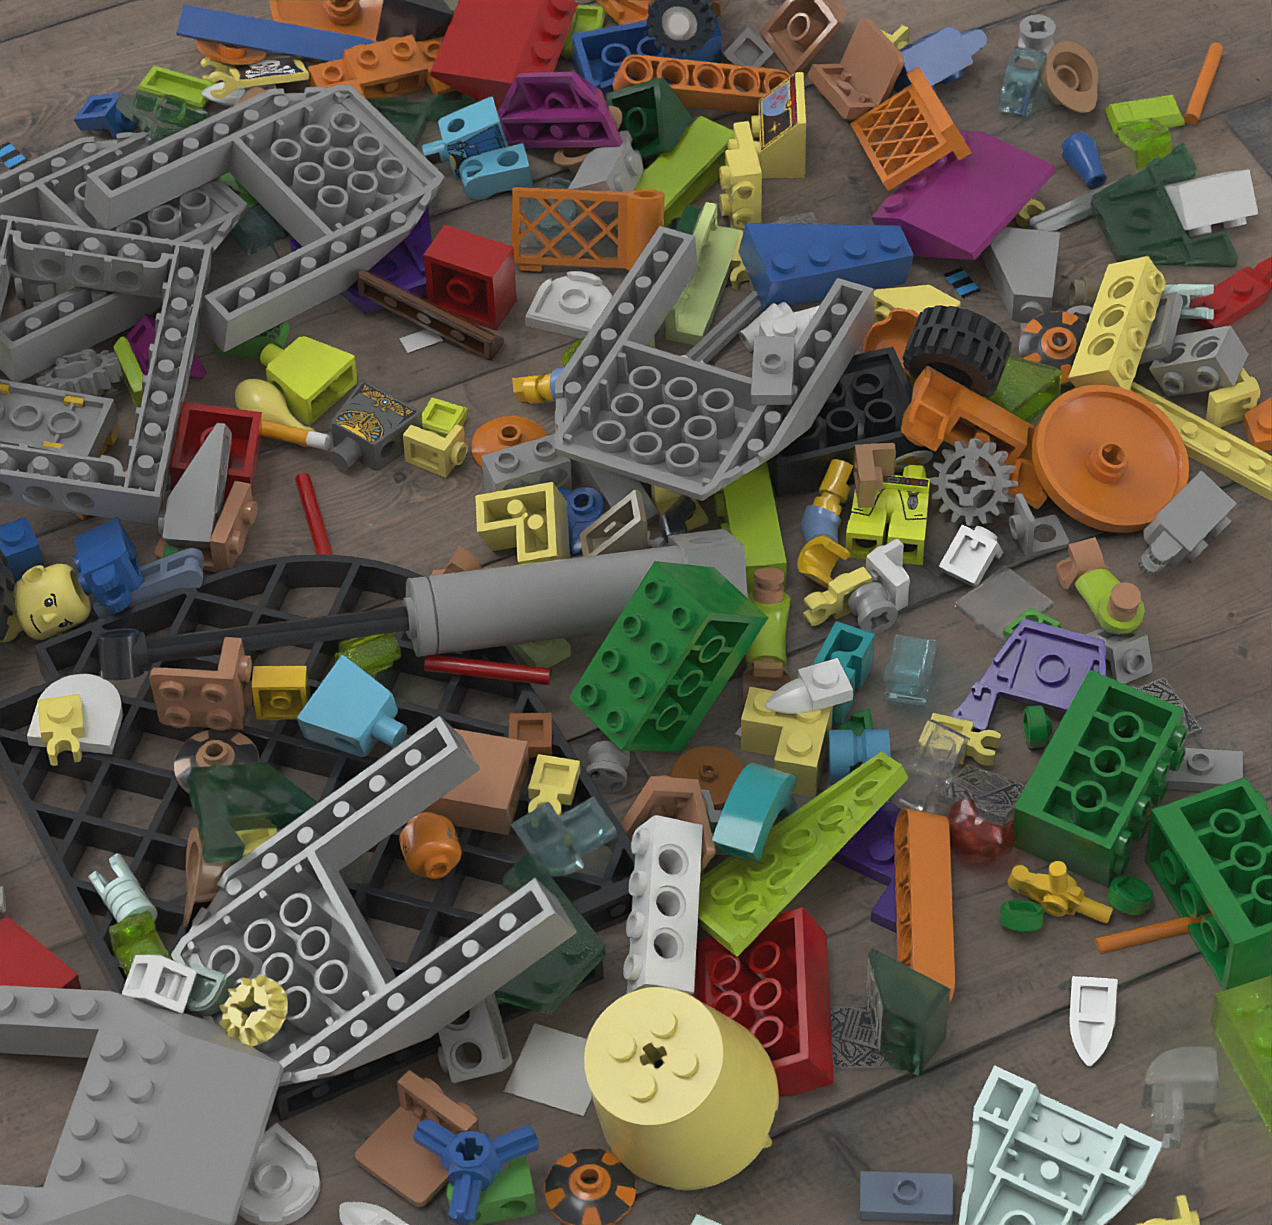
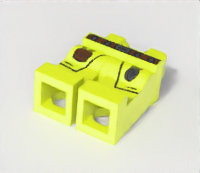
(900, 504)

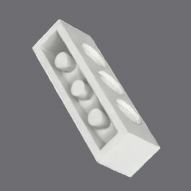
(679, 848)

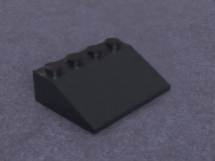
(860, 410)

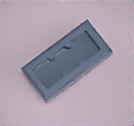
(906, 1196)

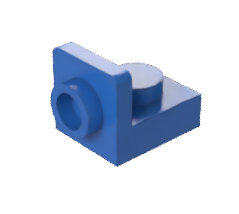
(101, 113)

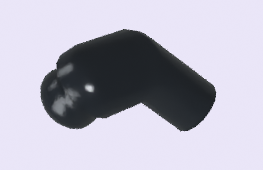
(673, 519)

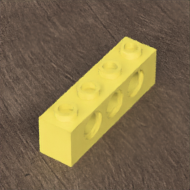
(1119, 324)

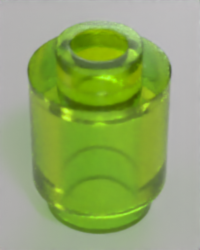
(371, 652)

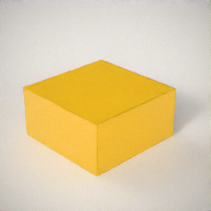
(280, 691)

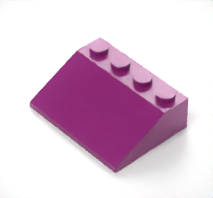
(964, 204)

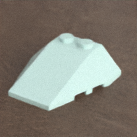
(1047, 1161)

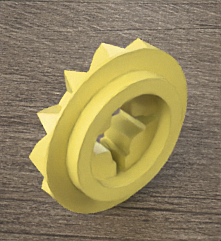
(259, 1025)

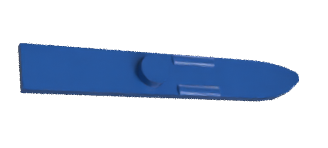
(265, 35)

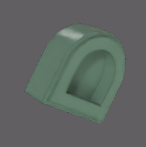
(208, 991)

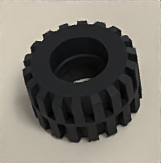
(960, 347)

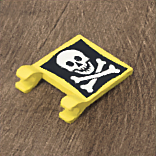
(264, 72)

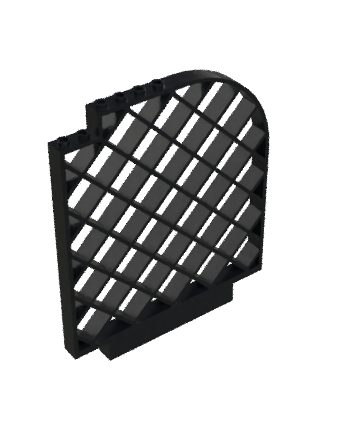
(215, 604)

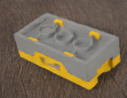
(56, 419)

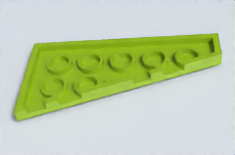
(745, 896)

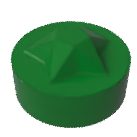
(1036, 726)
(1129, 895)
(1021, 915)

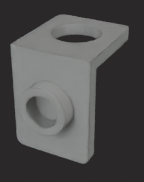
(1023, 526)

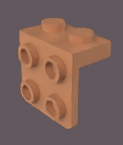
(864, 74)
(230, 531)
(206, 697)
(672, 799)
(395, 1156)

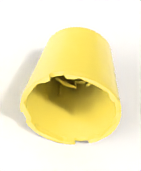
(699, 1111)

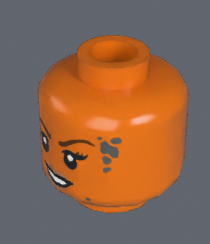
(430, 845)

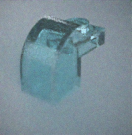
(910, 670)
(561, 842)

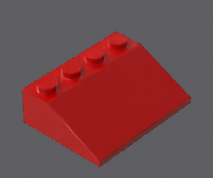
(497, 41)
(778, 995)

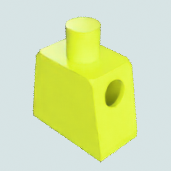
(309, 375)

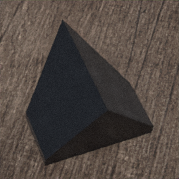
(411, 17)

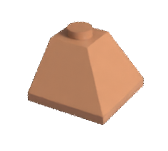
(802, 29)

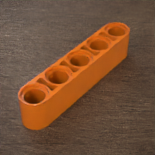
(718, 76)
(924, 895)

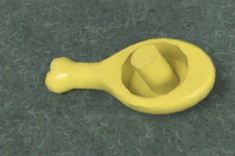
(266, 398)

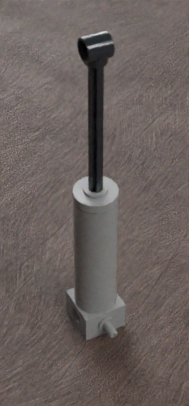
(459, 608)

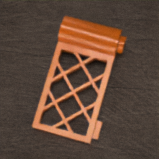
(637, 220)

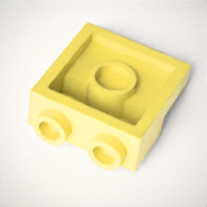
(741, 179)

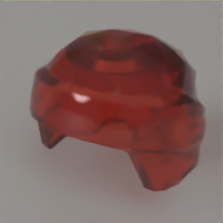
(975, 838)

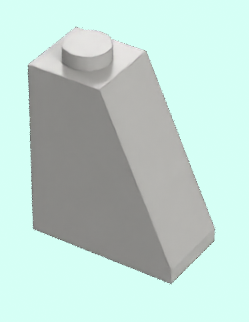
(1024, 270)

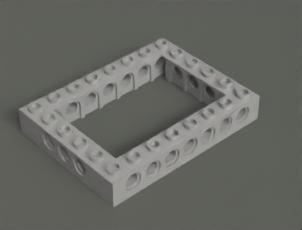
(128, 265)

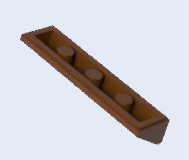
(428, 315)

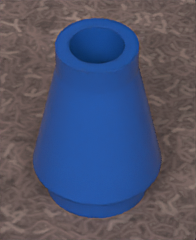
(1083, 157)

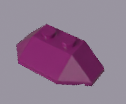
(557, 112)

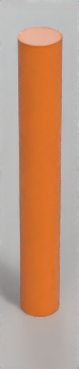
(1203, 84)
(1144, 934)

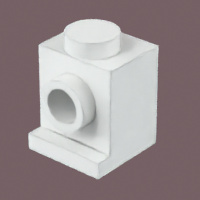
(159, 982)

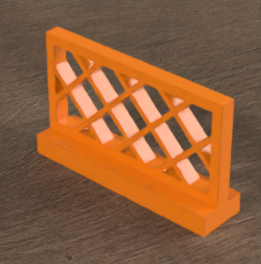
(930, 118)

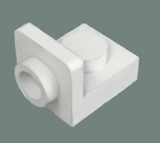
(971, 554)
(886, 568)

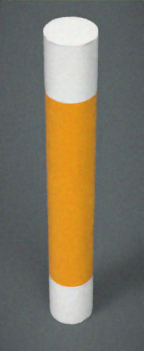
(296, 435)

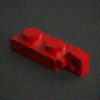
(1236, 295)

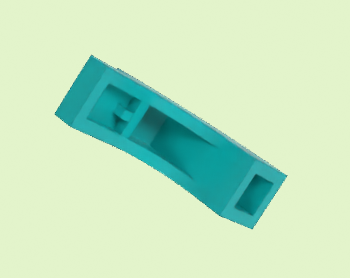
(751, 810)

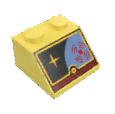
(782, 130)

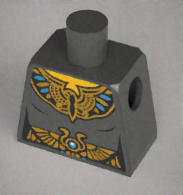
(371, 428)

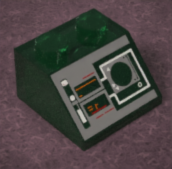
(905, 1012)

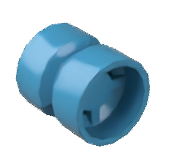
(850, 751)

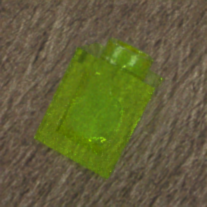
(1147, 139)
(136, 937)

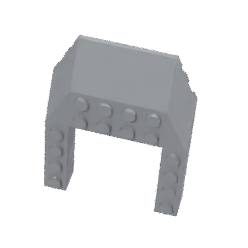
(316, 164)
(54, 191)
(681, 418)
(297, 924)
(158, 1119)

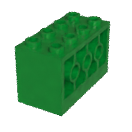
(667, 657)
(1100, 778)
(1217, 864)

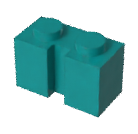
(856, 655)

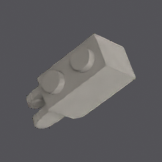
(609, 171)
(1184, 524)

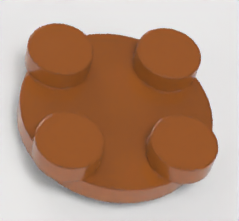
(713, 767)

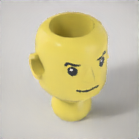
(47, 603)

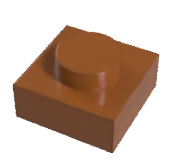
(535, 729)

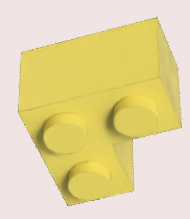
(525, 518)
(794, 739)

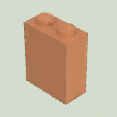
(491, 794)

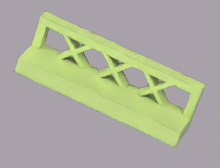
(697, 304)

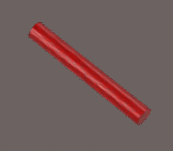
(313, 514)
(488, 669)

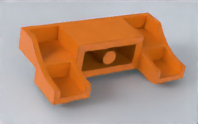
(383, 68)
(954, 413)

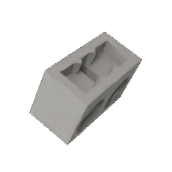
(1201, 362)
(526, 466)
(483, 1029)

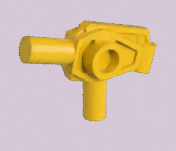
(1057, 892)

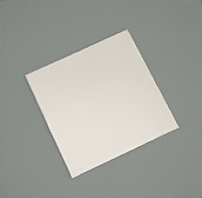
(552, 1071)

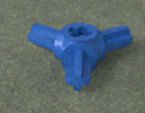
(472, 1161)

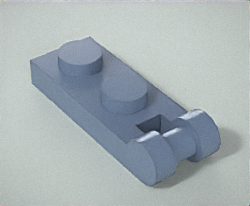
(163, 576)

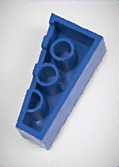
(601, 51)
(804, 260)

